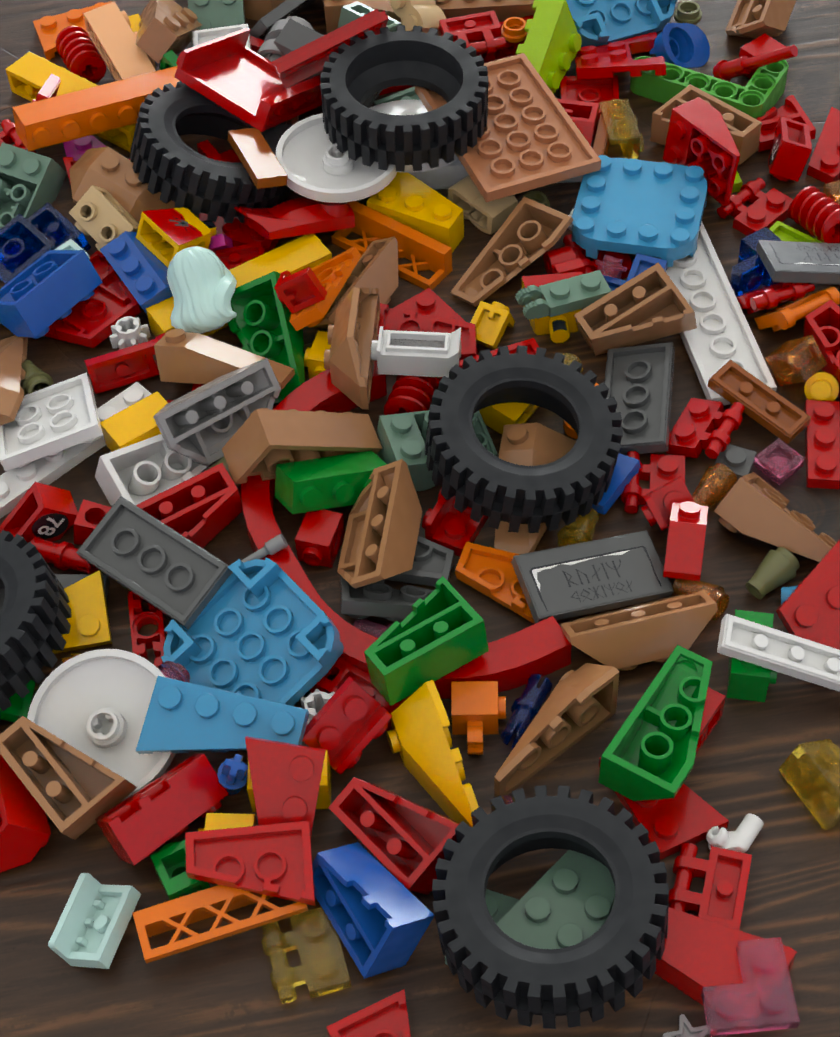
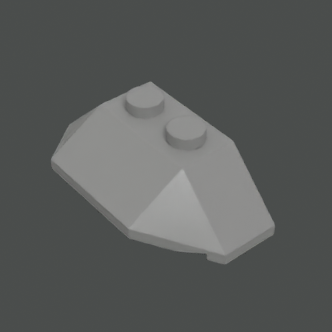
(210, 415)

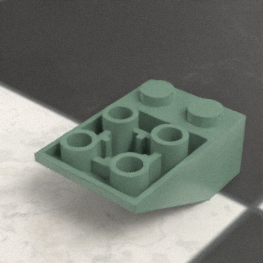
(26, 182)
(405, 438)

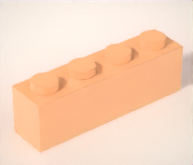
(116, 42)

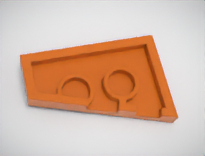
(50, 26)
(332, 276)
(494, 576)

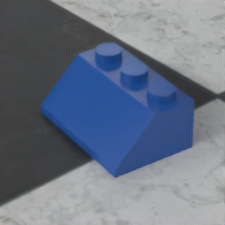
(138, 269)
(47, 292)

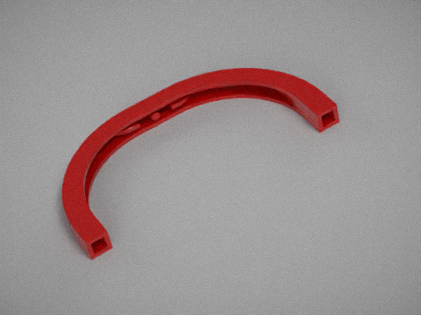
(509, 661)

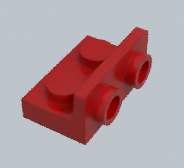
(449, 526)
(347, 725)

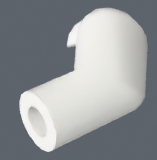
(736, 840)

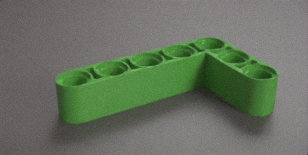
(754, 99)

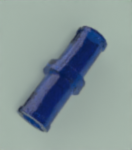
(526, 708)

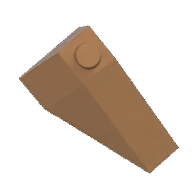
(516, 244)
(12, 355)
(762, 513)

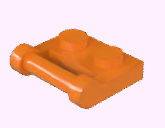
(787, 314)

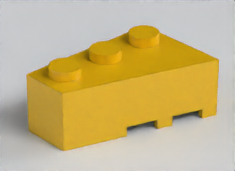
(420, 208)

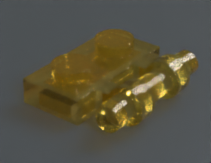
(319, 952)

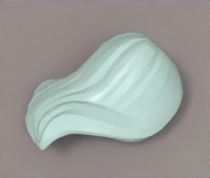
(200, 290)

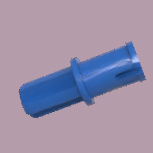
(233, 774)

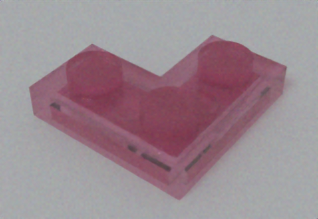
(763, 999)

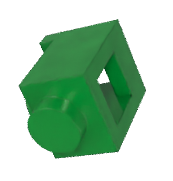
(171, 870)

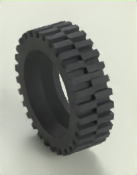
(404, 60)
(184, 174)
(512, 490)
(30, 618)
(563, 978)

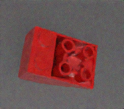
(702, 139)

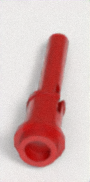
(742, 66)

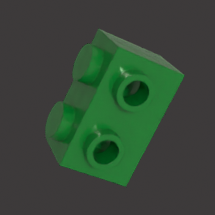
(745, 679)

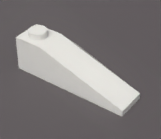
(143, 470)

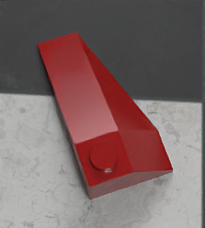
(22, 821)

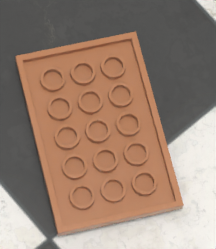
(526, 134)

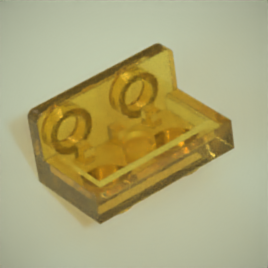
(622, 127)
(815, 778)

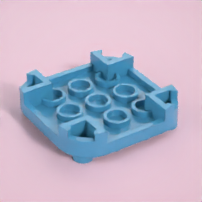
(616, 20)
(640, 209)
(257, 637)

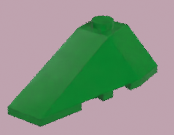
(265, 327)
(661, 734)

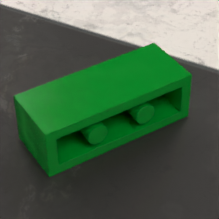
(324, 481)

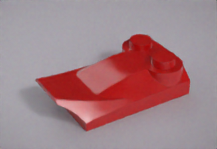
(298, 218)

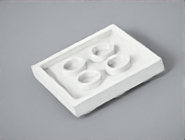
(50, 423)

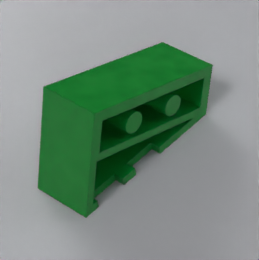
(427, 644)

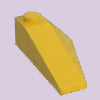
(424, 745)

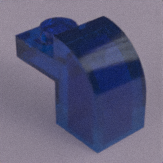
(750, 269)

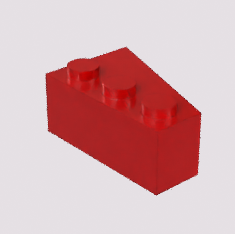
(198, 505)
(162, 809)
(396, 831)

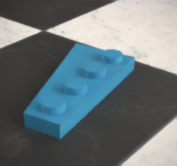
(209, 719)

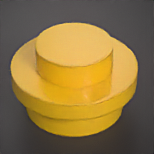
(822, 387)

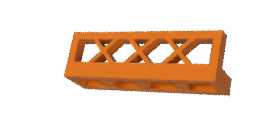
(413, 245)
(199, 906)

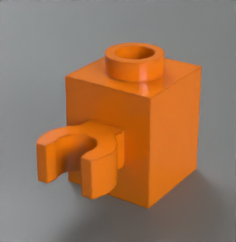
(476, 711)

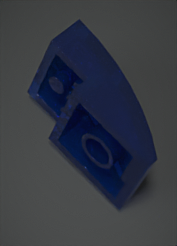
(28, 239)

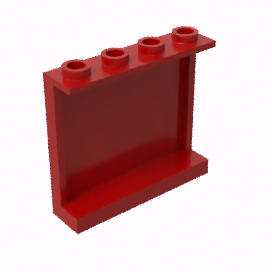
(245, 82)

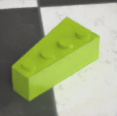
(551, 41)

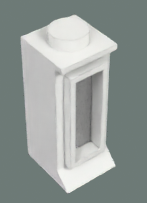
(416, 352)

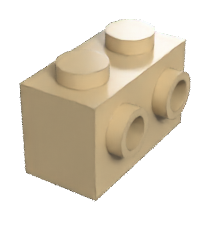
(102, 216)

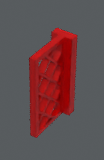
(311, 57)

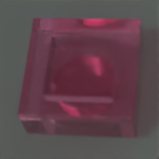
(779, 461)

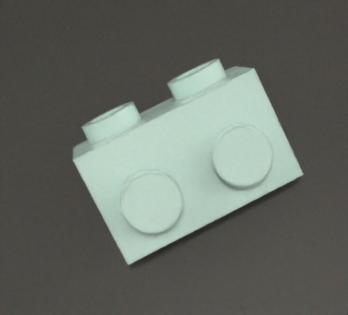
(93, 922)

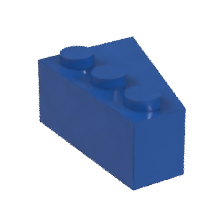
(369, 908)

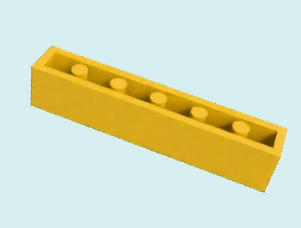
(31, 72)
(292, 256)

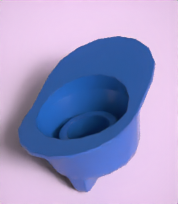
(682, 45)

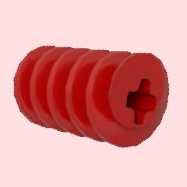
(80, 54)
(816, 214)
(411, 394)

